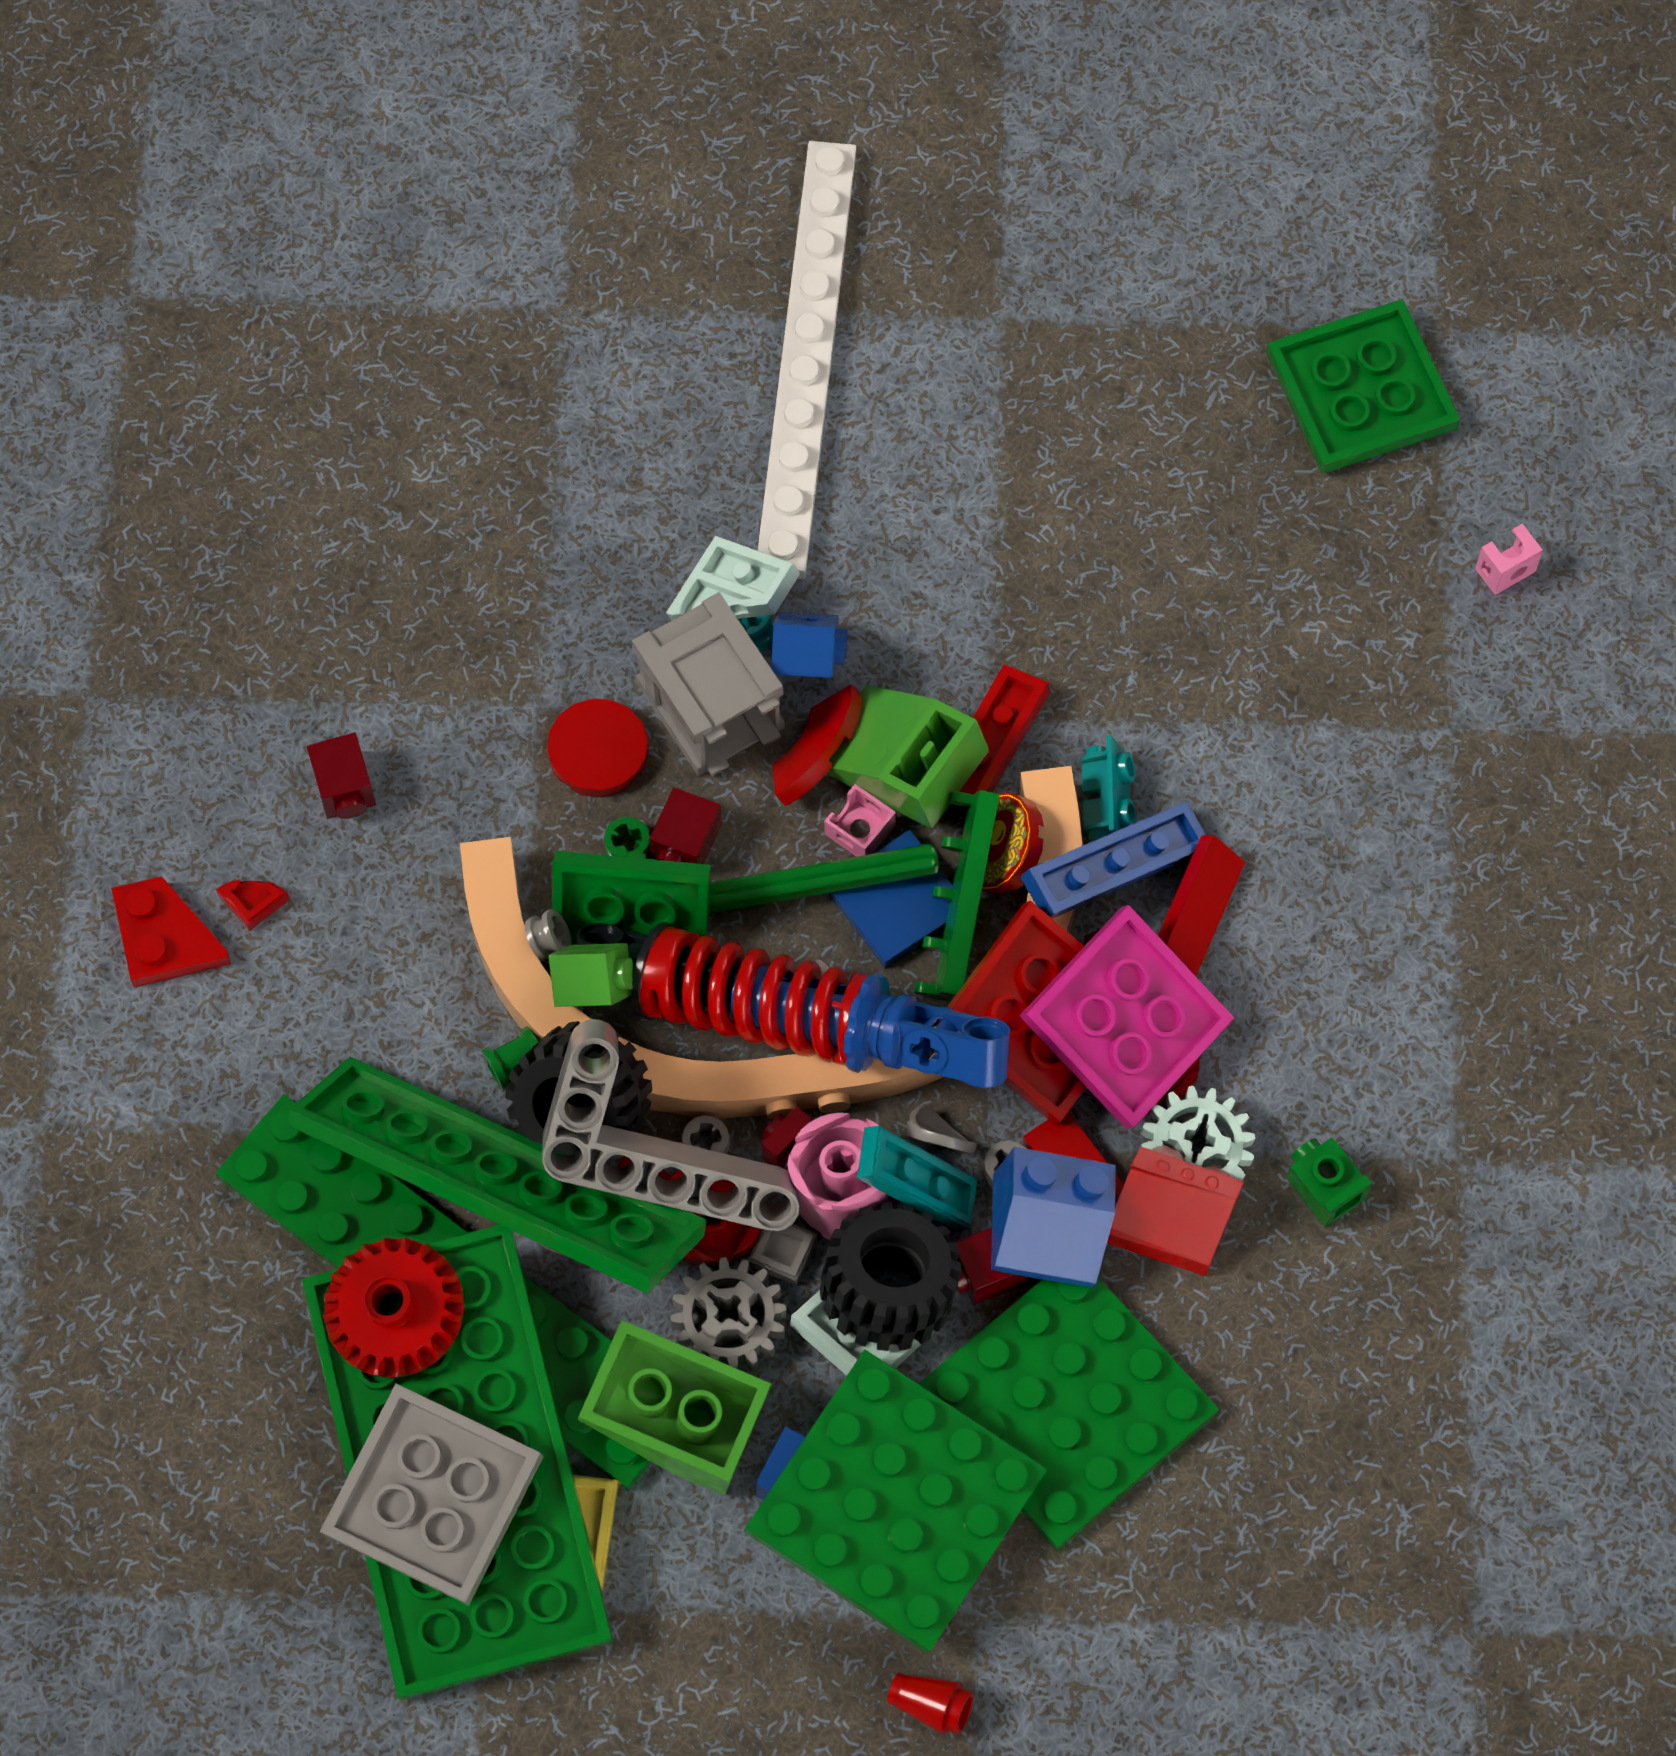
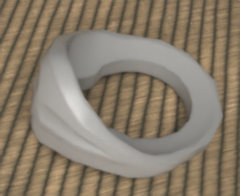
(930, 1129)

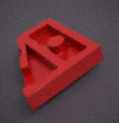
(163, 934)

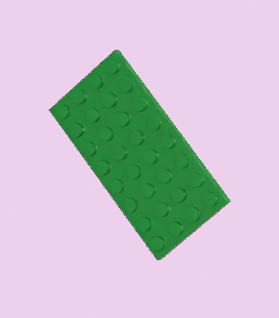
(543, 1582)

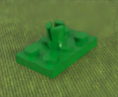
(630, 892)

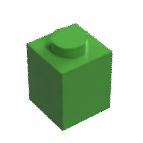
(591, 974)

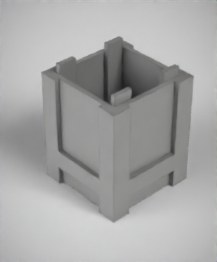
(709, 685)

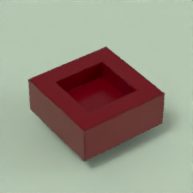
(781, 1135)

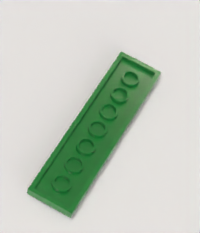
(492, 1174)

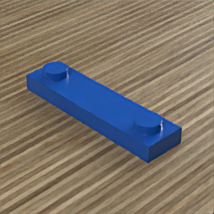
(1114, 861)

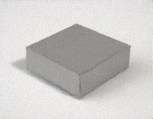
(783, 1252)

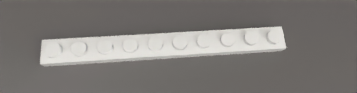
(807, 353)

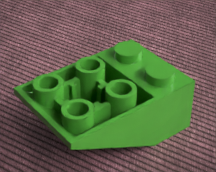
(910, 752)

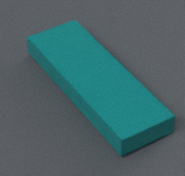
(917, 1178)

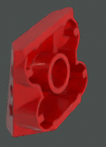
(1173, 1209)

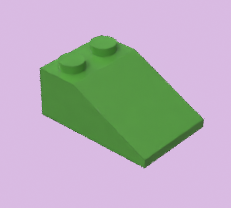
(675, 1406)

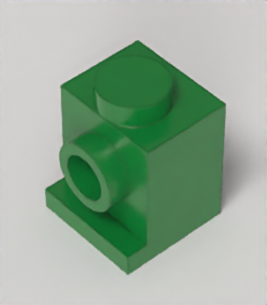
(1324, 1196)

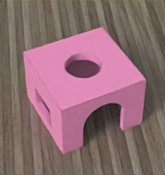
(1513, 564)
(860, 809)

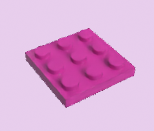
(1127, 1017)

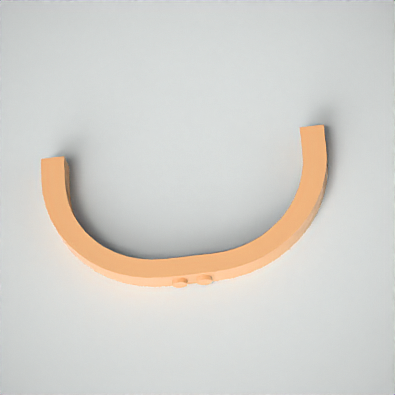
(713, 1087)

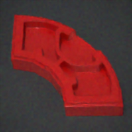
(809, 757)

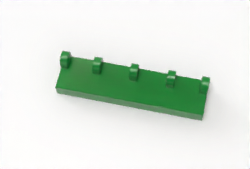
(964, 895)

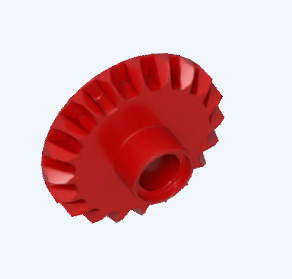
(413, 1335)

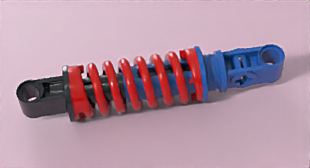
(802, 1007)

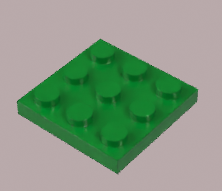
(1362, 386)

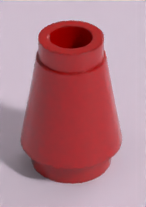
(932, 1701)

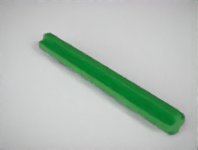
(823, 878)

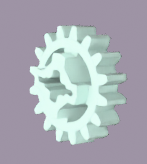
(1217, 1149)

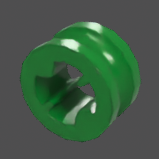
(634, 828)

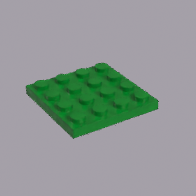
(1078, 1393)
(895, 1501)

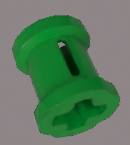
(506, 1057)

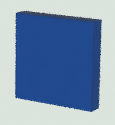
(895, 913)

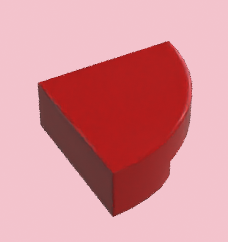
(252, 900)

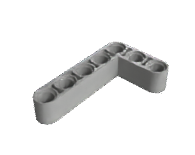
(648, 1153)

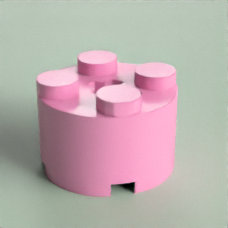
(826, 1170)

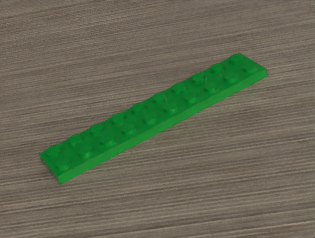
(343, 1202)

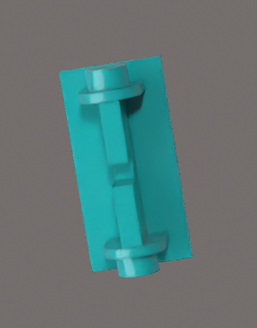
(1108, 774)

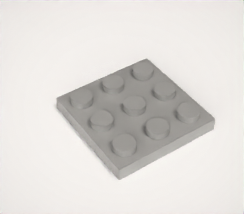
(432, 1494)

